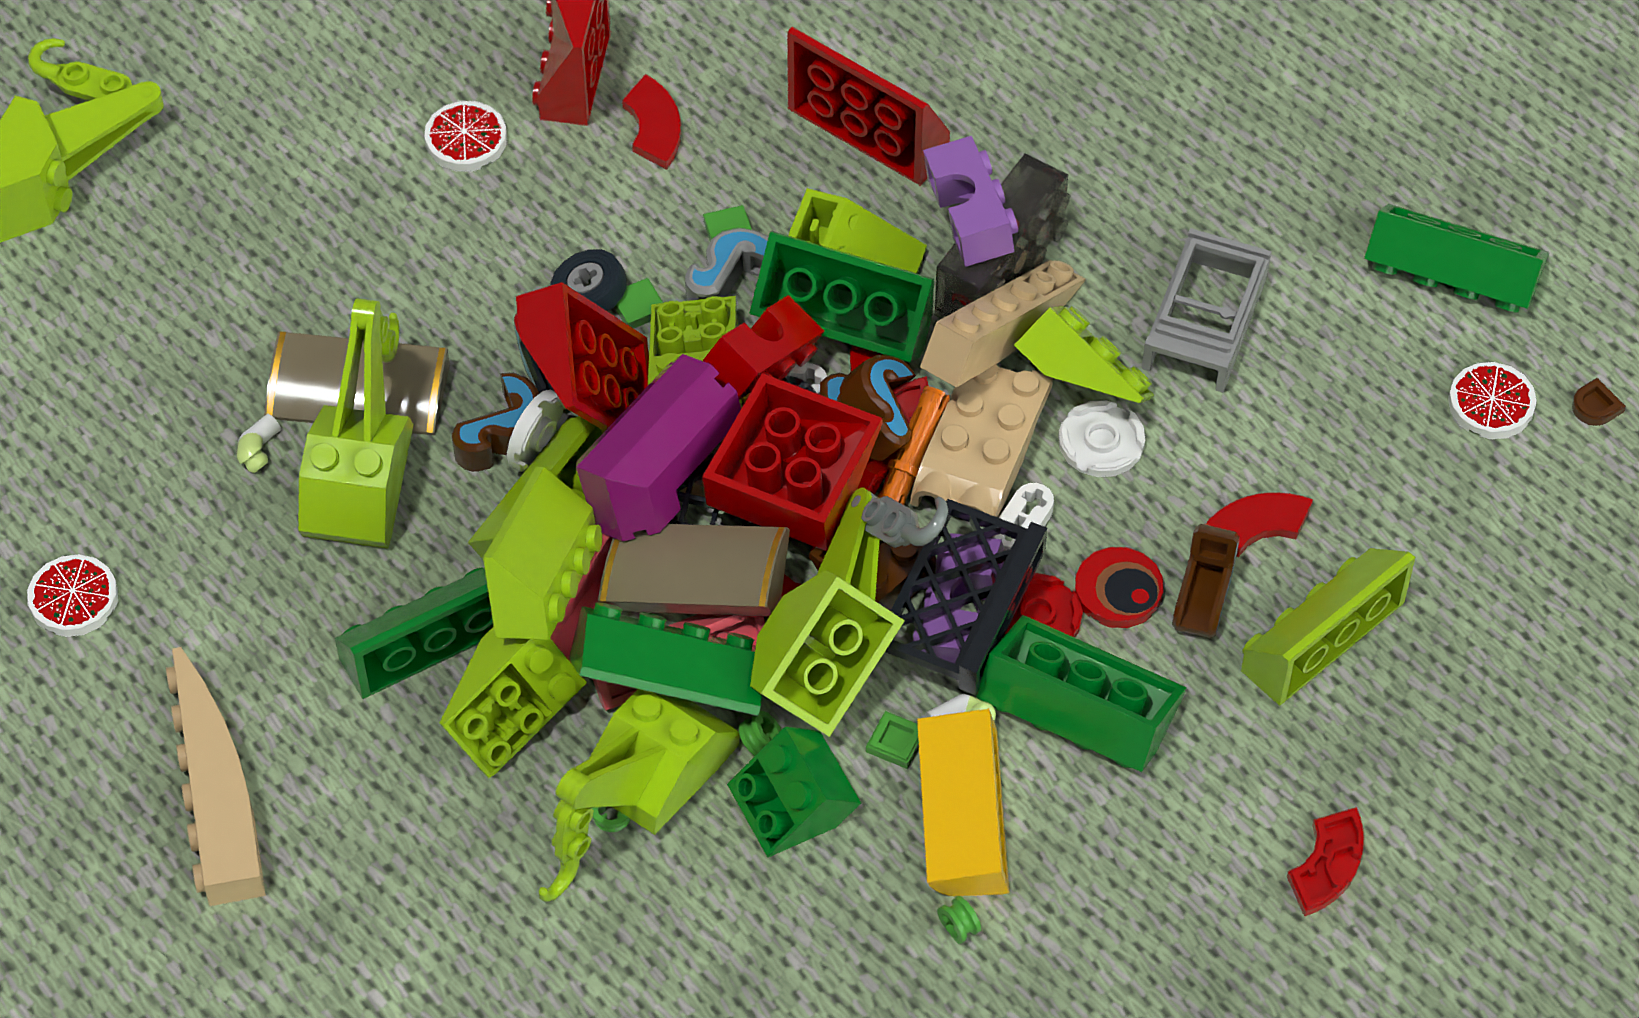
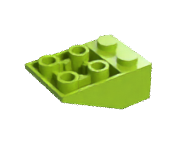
(854, 230)
(688, 329)
(1069, 352)
(508, 697)

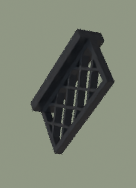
(1001, 597)

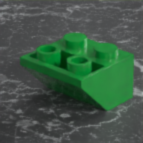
(793, 790)

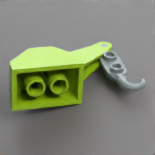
(831, 628)

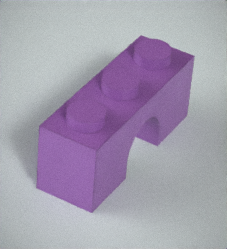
(981, 223)
(953, 588)

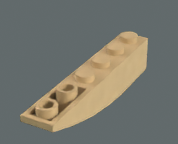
(990, 326)
(216, 792)

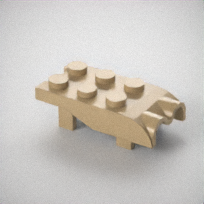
(982, 439)

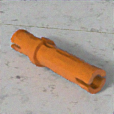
(907, 461)

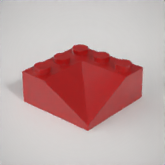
(575, 60)
(791, 460)

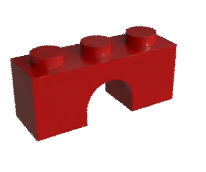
(771, 347)

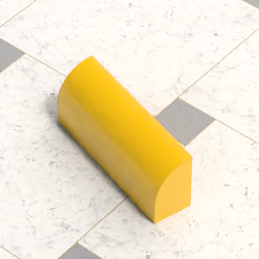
(962, 804)

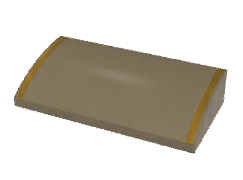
(310, 369)
(697, 570)

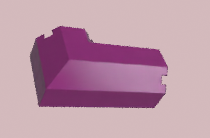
(655, 447)

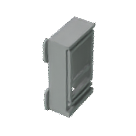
(1200, 343)

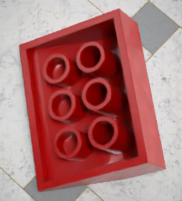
(861, 107)
(583, 352)

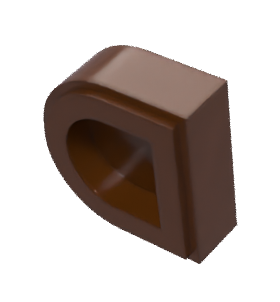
(1596, 404)

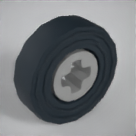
(602, 269)

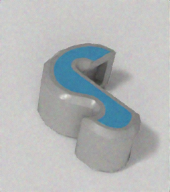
(727, 258)

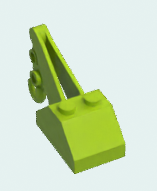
(48, 150)
(355, 456)
(643, 766)

